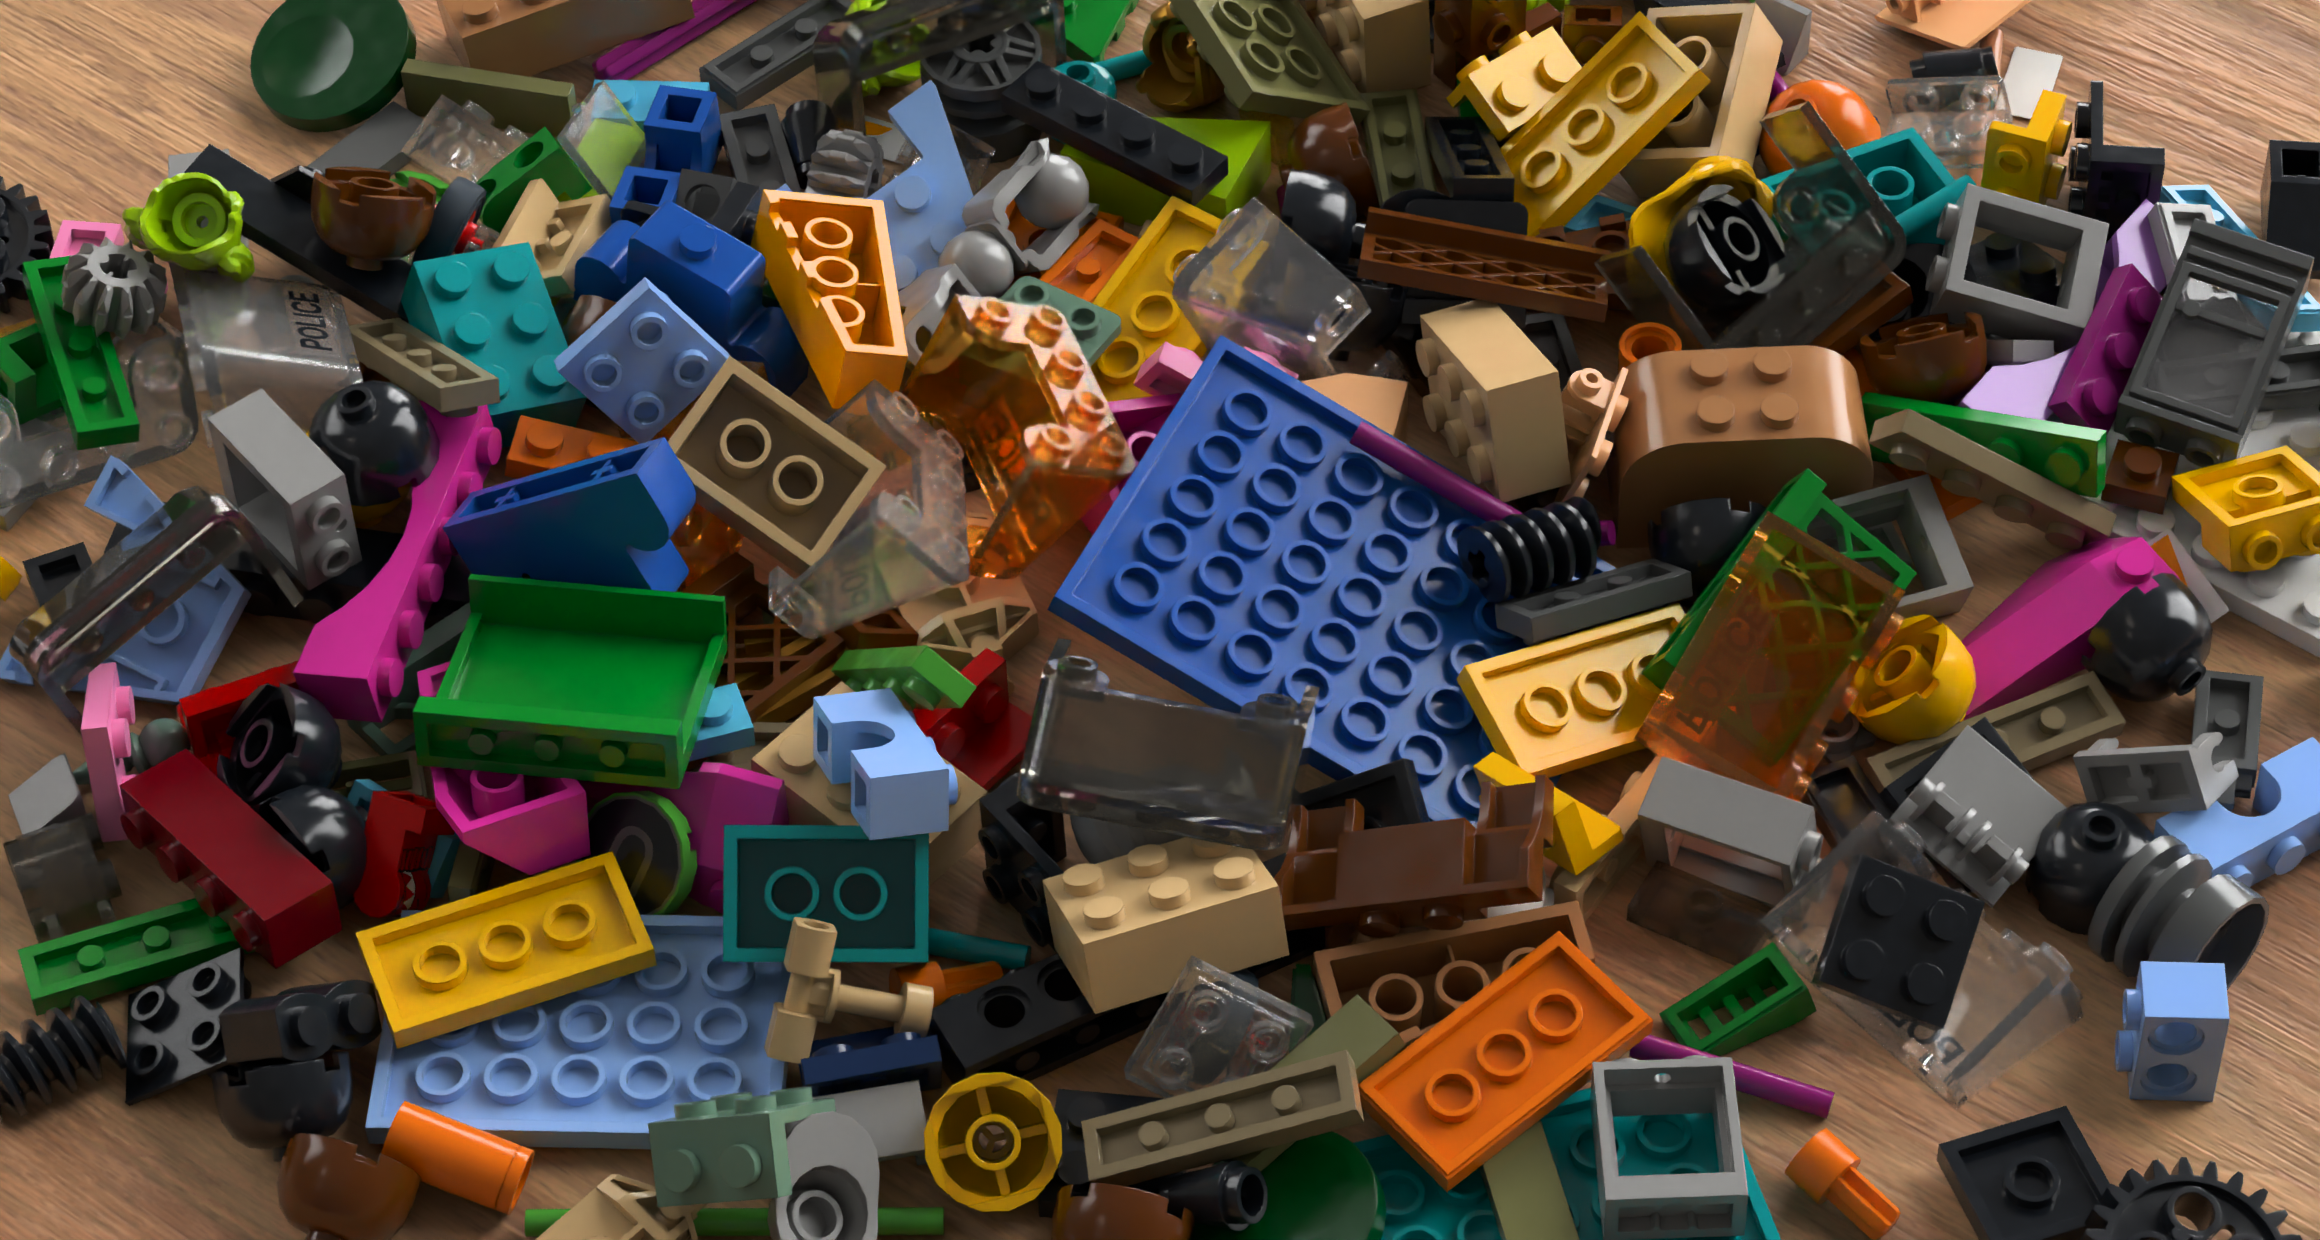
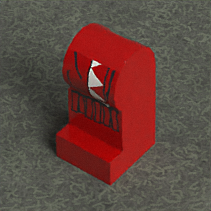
(400, 849)

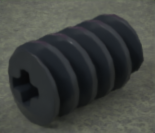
(1531, 549)
(56, 1053)

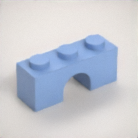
(892, 767)
(2264, 844)

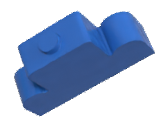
(707, 277)
(583, 522)

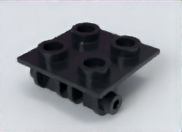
(177, 1026)

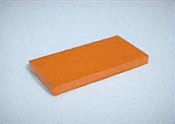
(1502, 1060)

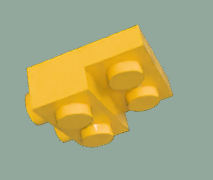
(2254, 508)

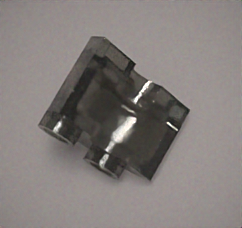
(62, 879)

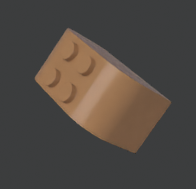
(1733, 430)

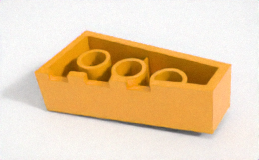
(835, 286)

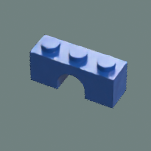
(679, 134)

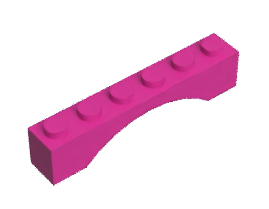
(361, 650)

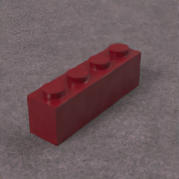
(229, 859)

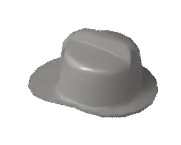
(831, 1180)

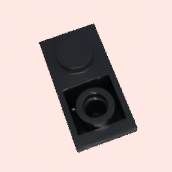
(2292, 198)

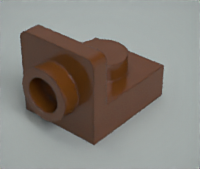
(1589, 28)

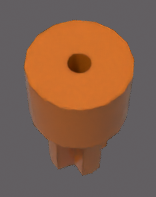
(945, 981)
(1829, 1172)

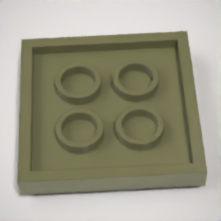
(1269, 56)

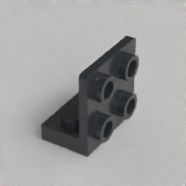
(2109, 176)

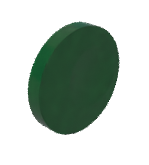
(331, 61)
(1315, 1192)

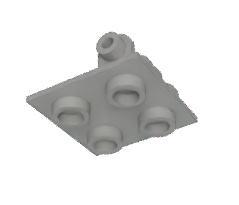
(1979, 815)

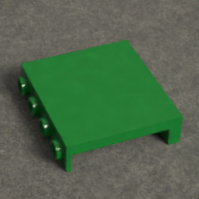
(575, 682)

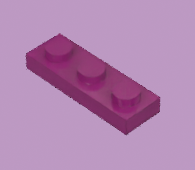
(2107, 351)

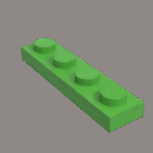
(912, 672)

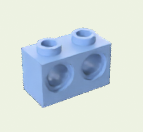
(2173, 1031)

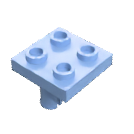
(642, 361)

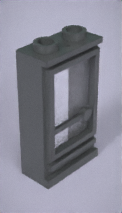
(2213, 345)

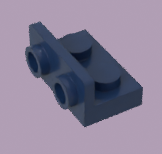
(872, 1061)

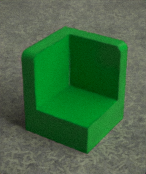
(27, 375)

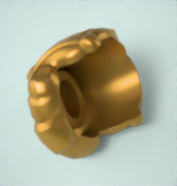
(1179, 75)

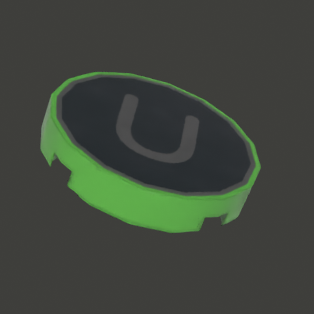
(649, 847)

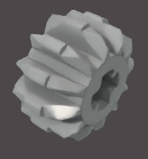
(846, 165)
(114, 288)

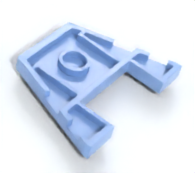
(929, 197)
(184, 641)

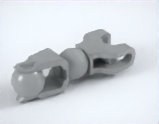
(985, 257)

